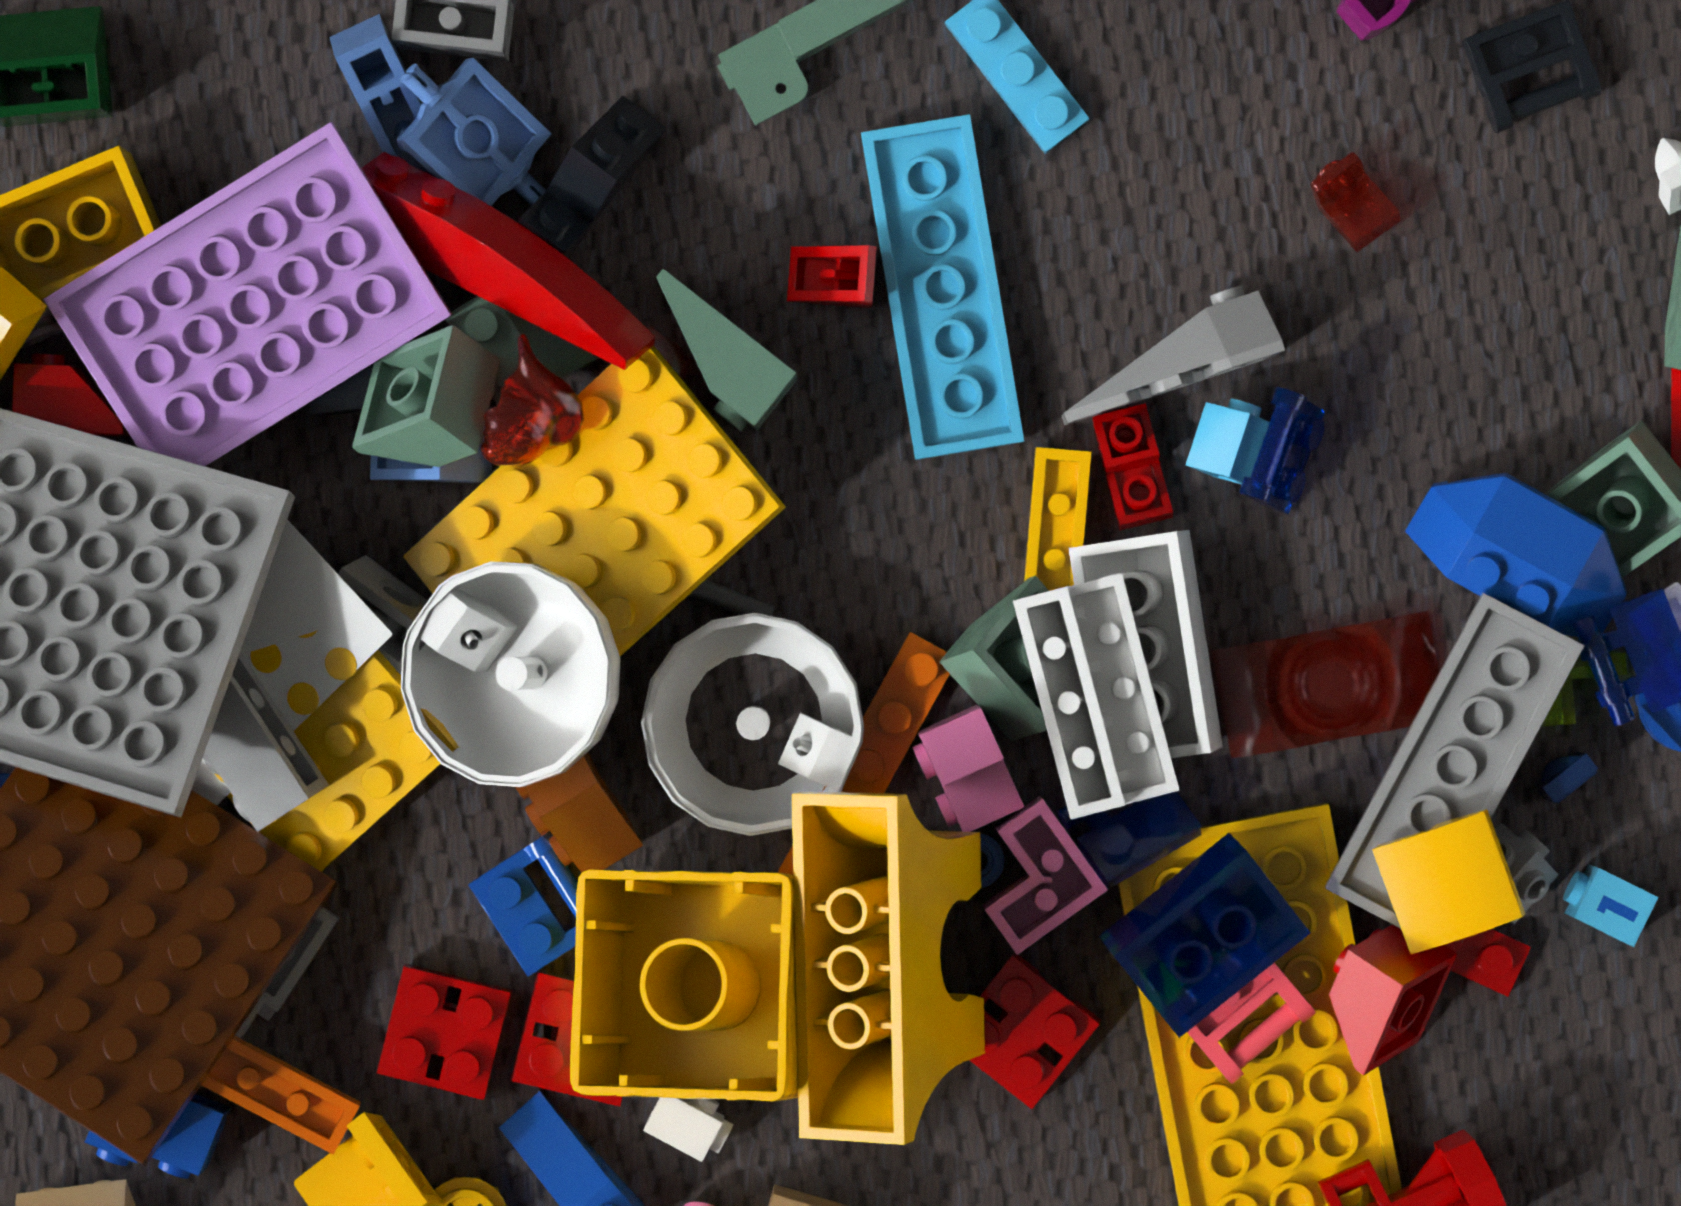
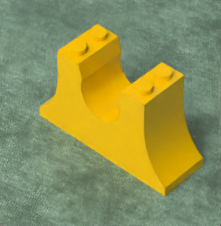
(869, 964)

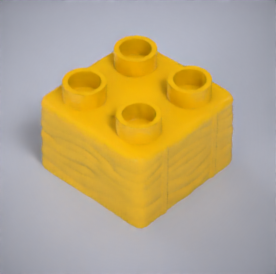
(685, 985)

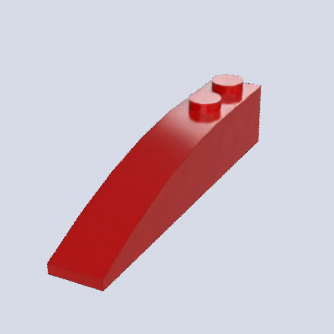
(504, 262)

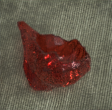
(532, 413)

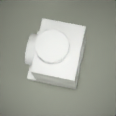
(689, 1125)

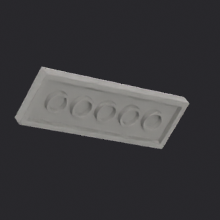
(1461, 741)

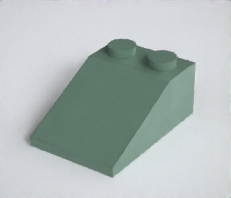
(734, 365)
(1631, 492)

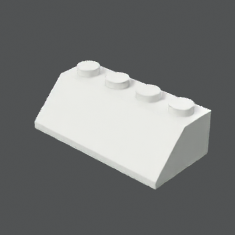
(1170, 628)

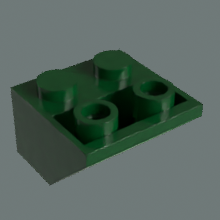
(54, 67)

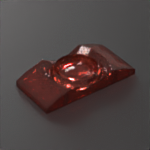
(1325, 684)

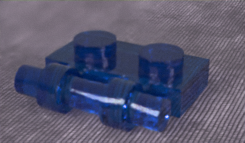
(1654, 648)
(1135, 836)

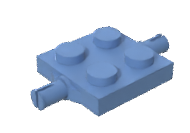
(474, 133)

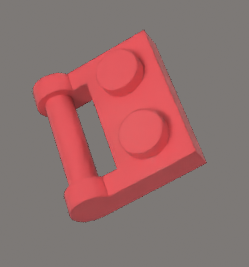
(1241, 1005)

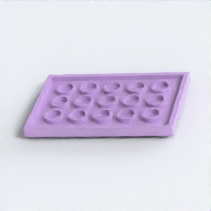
(249, 303)

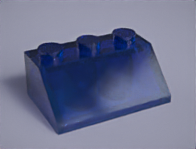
(1204, 934)

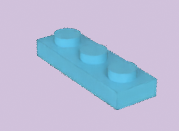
(1017, 72)

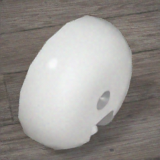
(512, 671)
(815, 750)

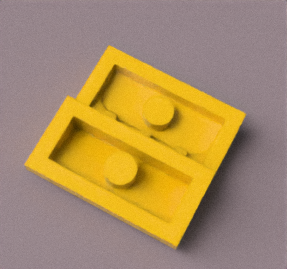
(1449, 881)

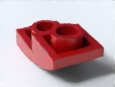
(1132, 467)

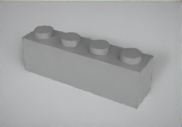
(259, 752)

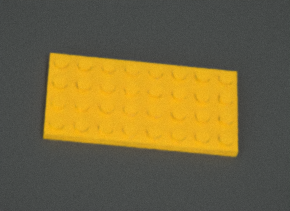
(1300, 1101)

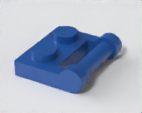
(521, 909)

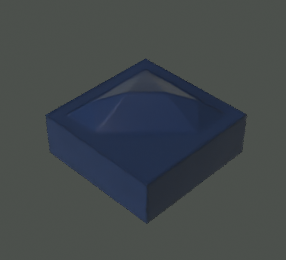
(1565, 776)

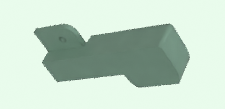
(773, 54)

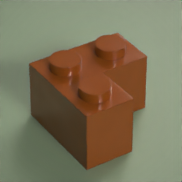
(582, 816)

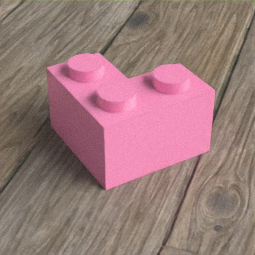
(969, 770)
(1055, 880)

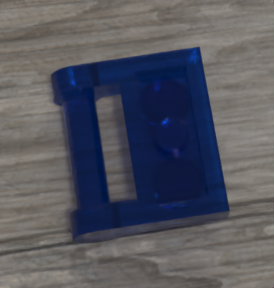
(1286, 447)

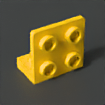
(367, 1171)

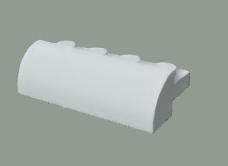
(1096, 695)

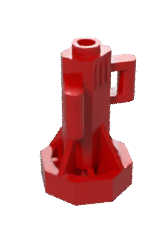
(1451, 1177)

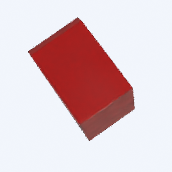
(832, 275)

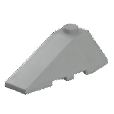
(1211, 343)

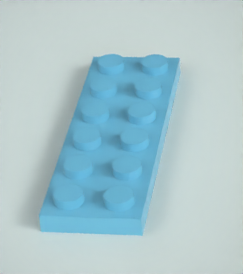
(942, 287)

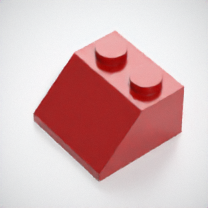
(1386, 995)

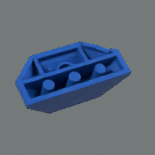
(1520, 549)

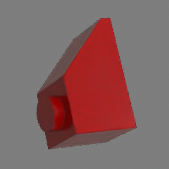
(63, 397)

